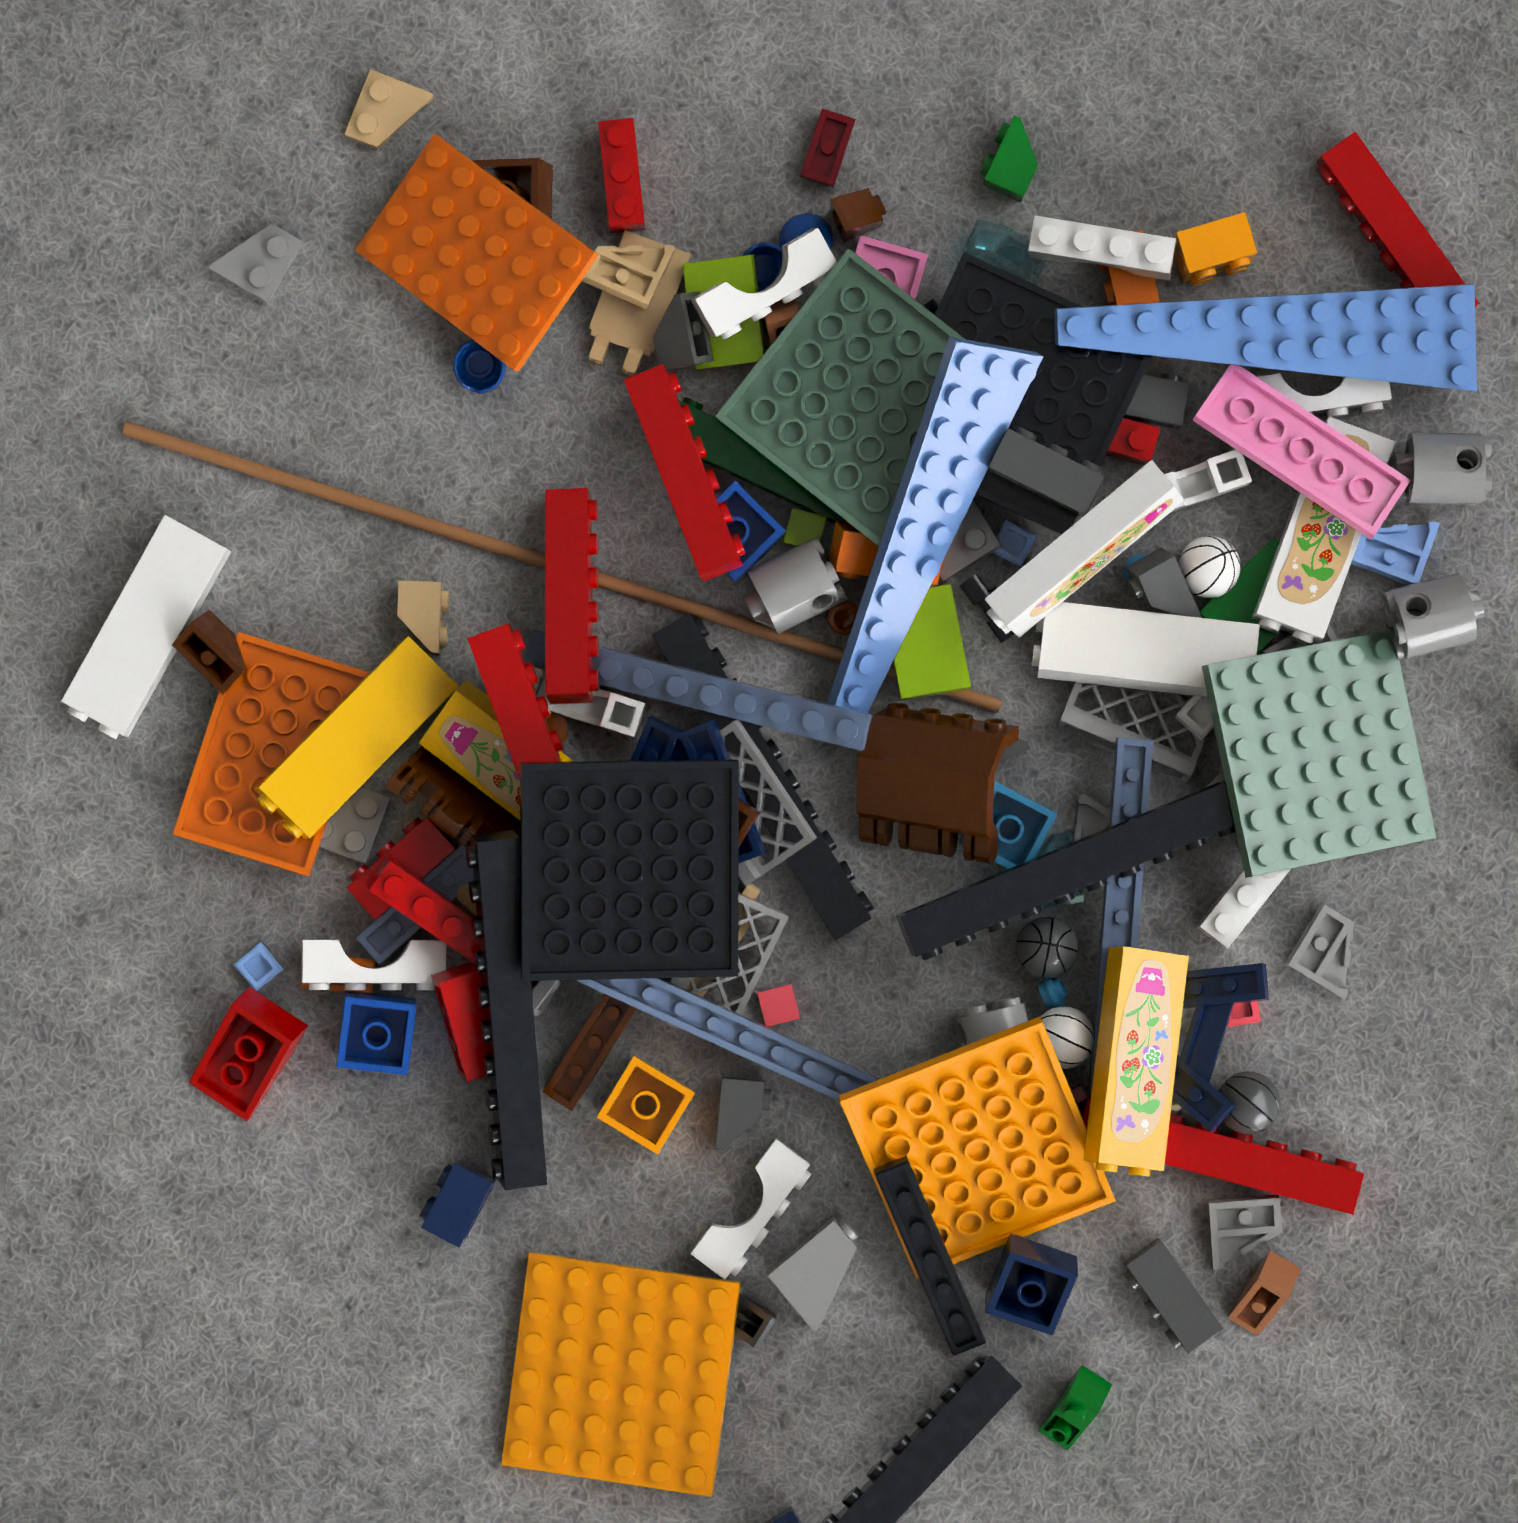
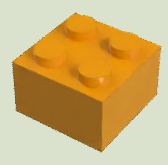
(1214, 248)
(646, 1104)

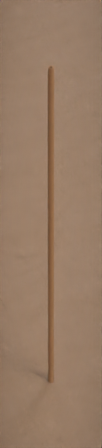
(510, 550)

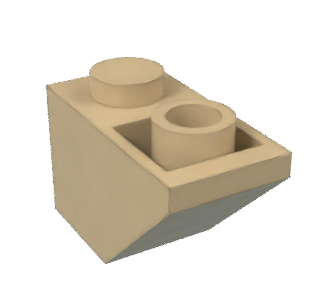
(422, 609)

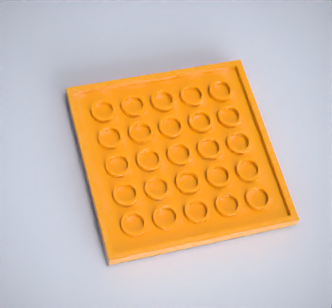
(985, 1137)
(621, 1373)

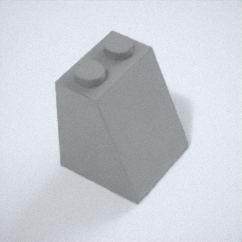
(815, 1269)

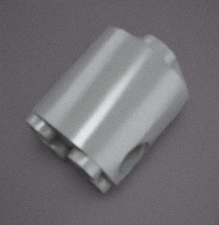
(1445, 468)
(793, 587)
(1432, 615)
(978, 1022)

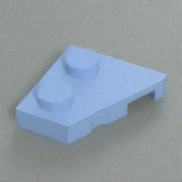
(1397, 551)

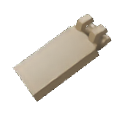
(631, 325)

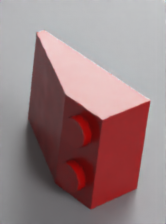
(247, 1053)

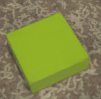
(803, 527)

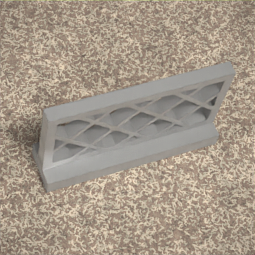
(1104, 732)
(756, 867)
(757, 968)

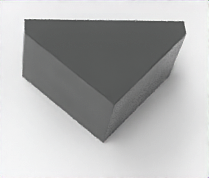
(753, 1321)

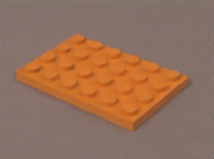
(476, 252)
(247, 737)

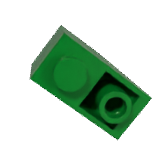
(1013, 164)
(1075, 1407)

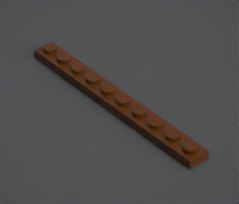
(606, 1026)

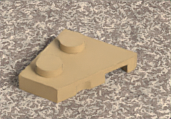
(384, 108)
(630, 271)

